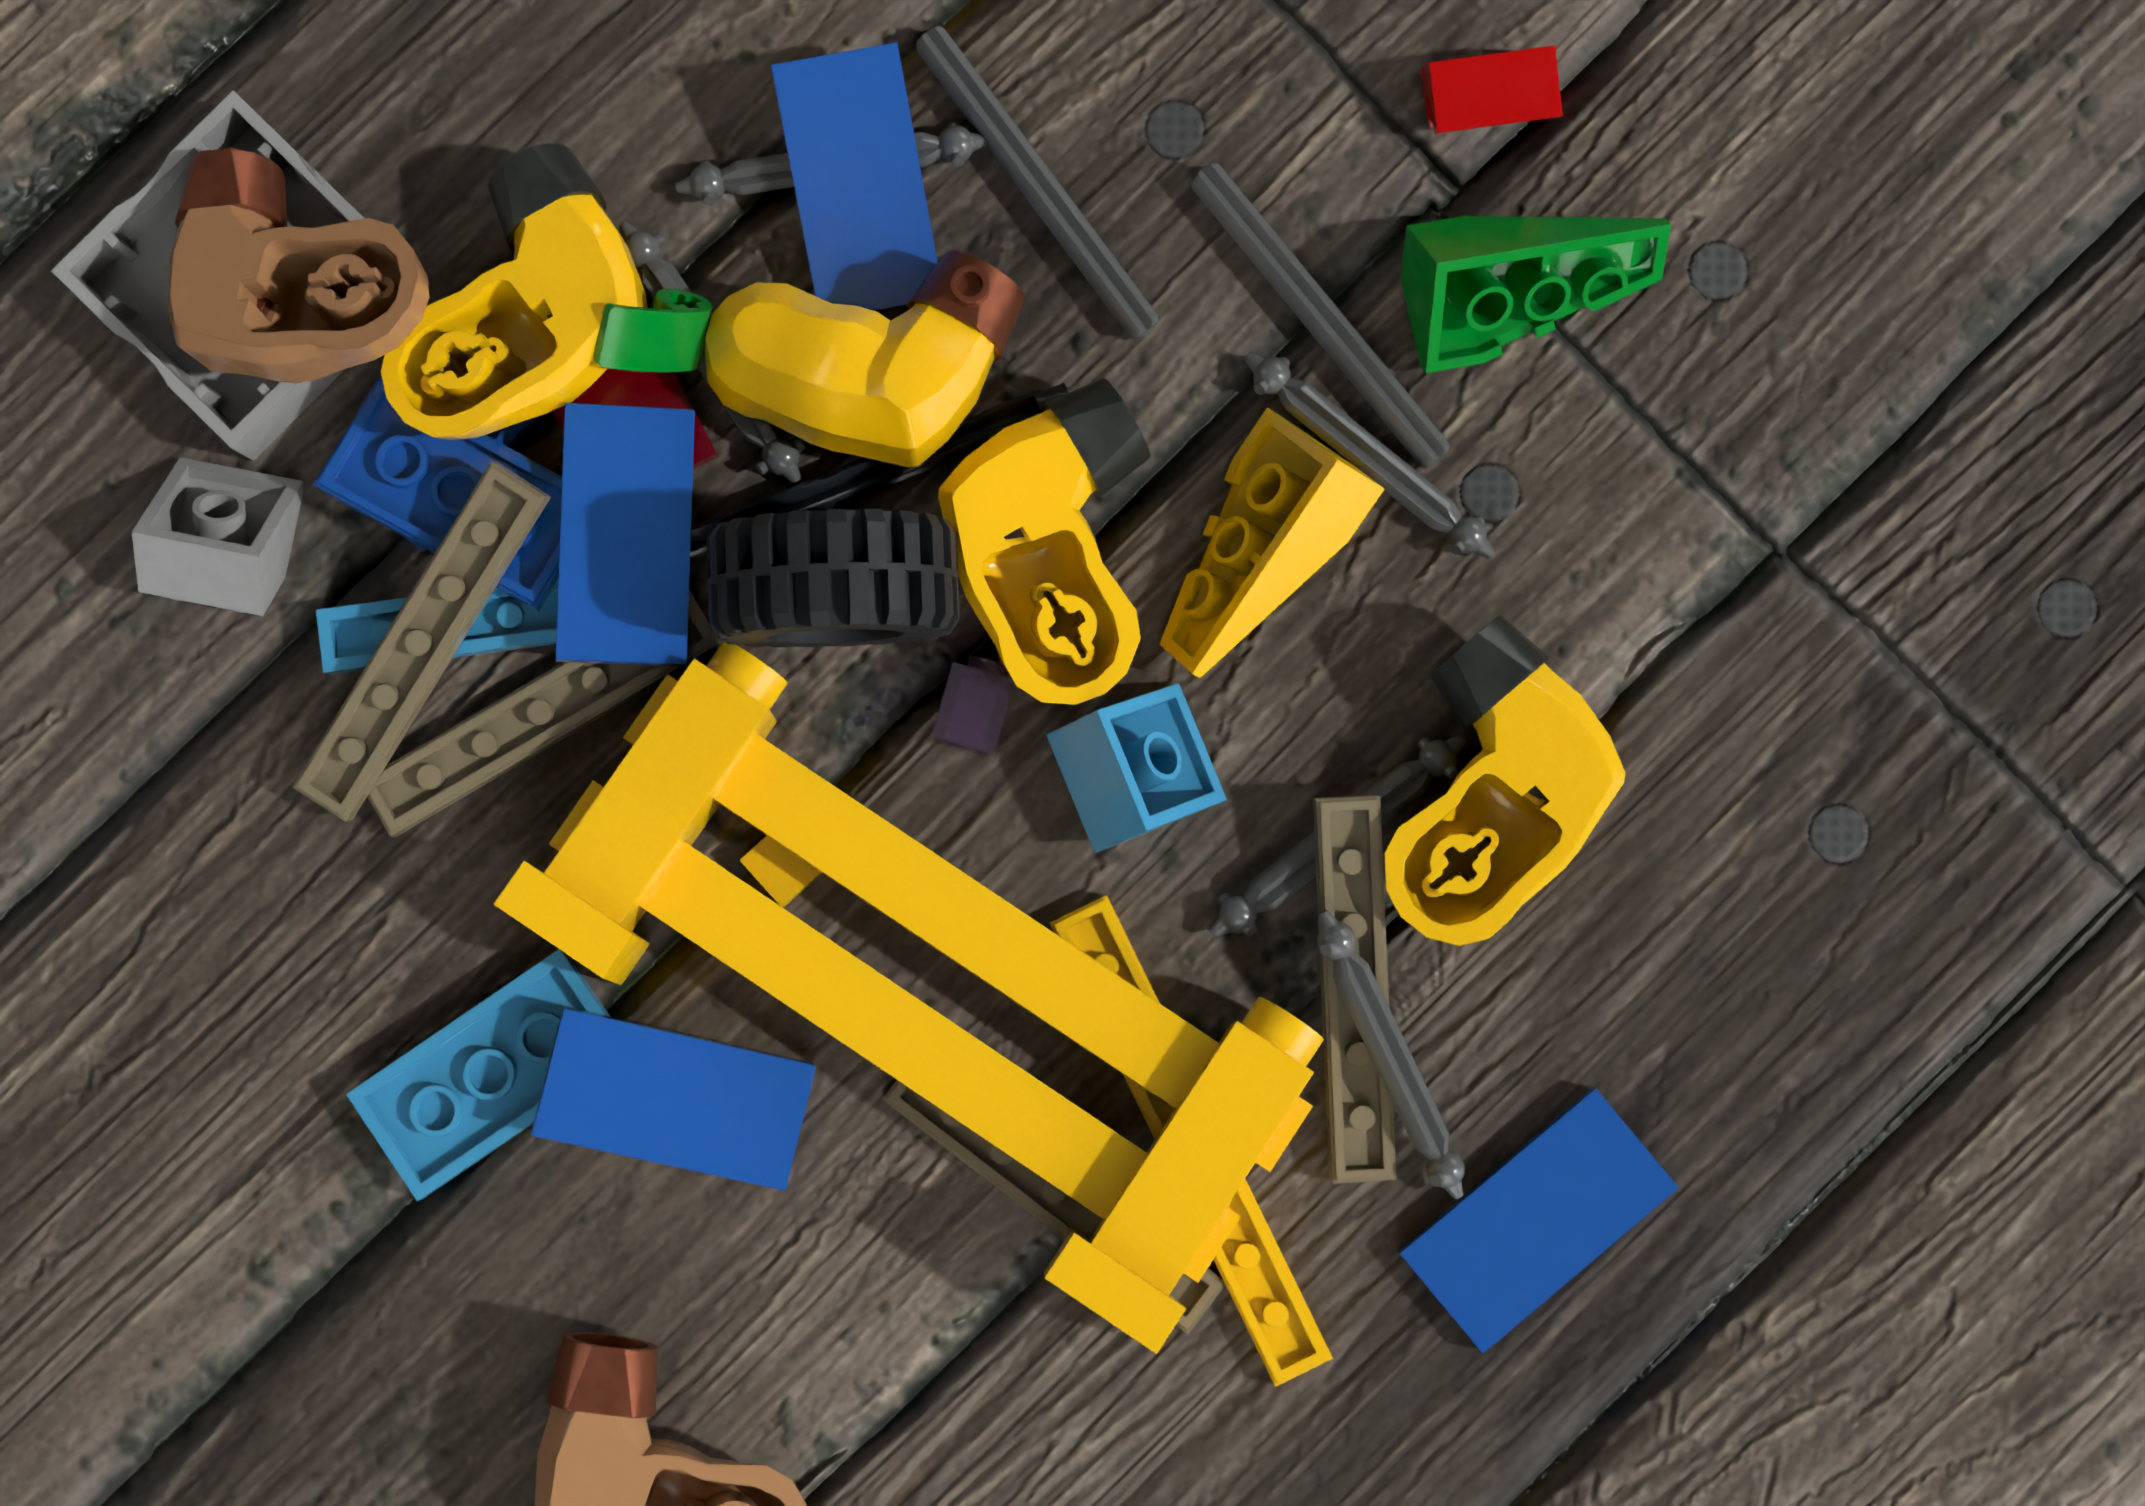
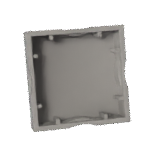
(124, 277)

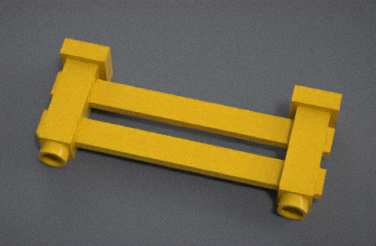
(633, 853)

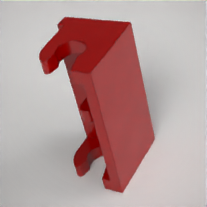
(1491, 90)

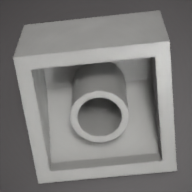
(217, 536)

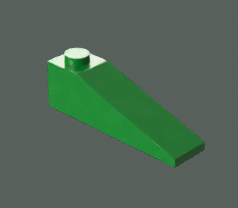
(1501, 277)

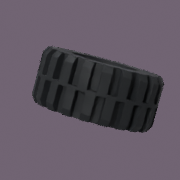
(832, 578)

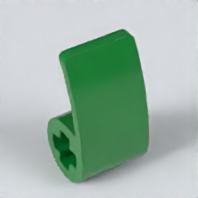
(655, 338)

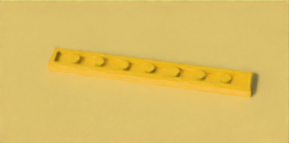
(1250, 1256)

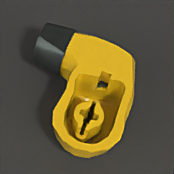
(529, 327)
(1516, 805)

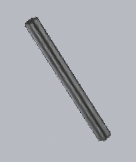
(1037, 183)
(1320, 315)

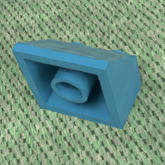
(1136, 767)

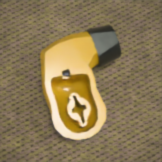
(1030, 552)

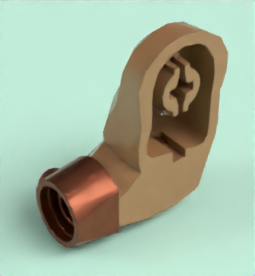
(280, 296)
(602, 1449)

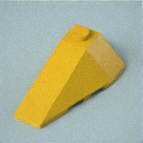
(1280, 523)

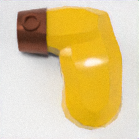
(855, 376)

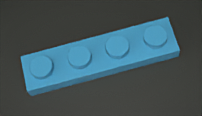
(354, 631)

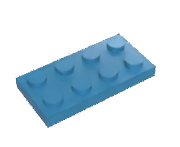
(473, 1078)

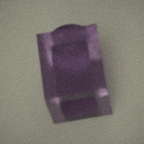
(975, 706)

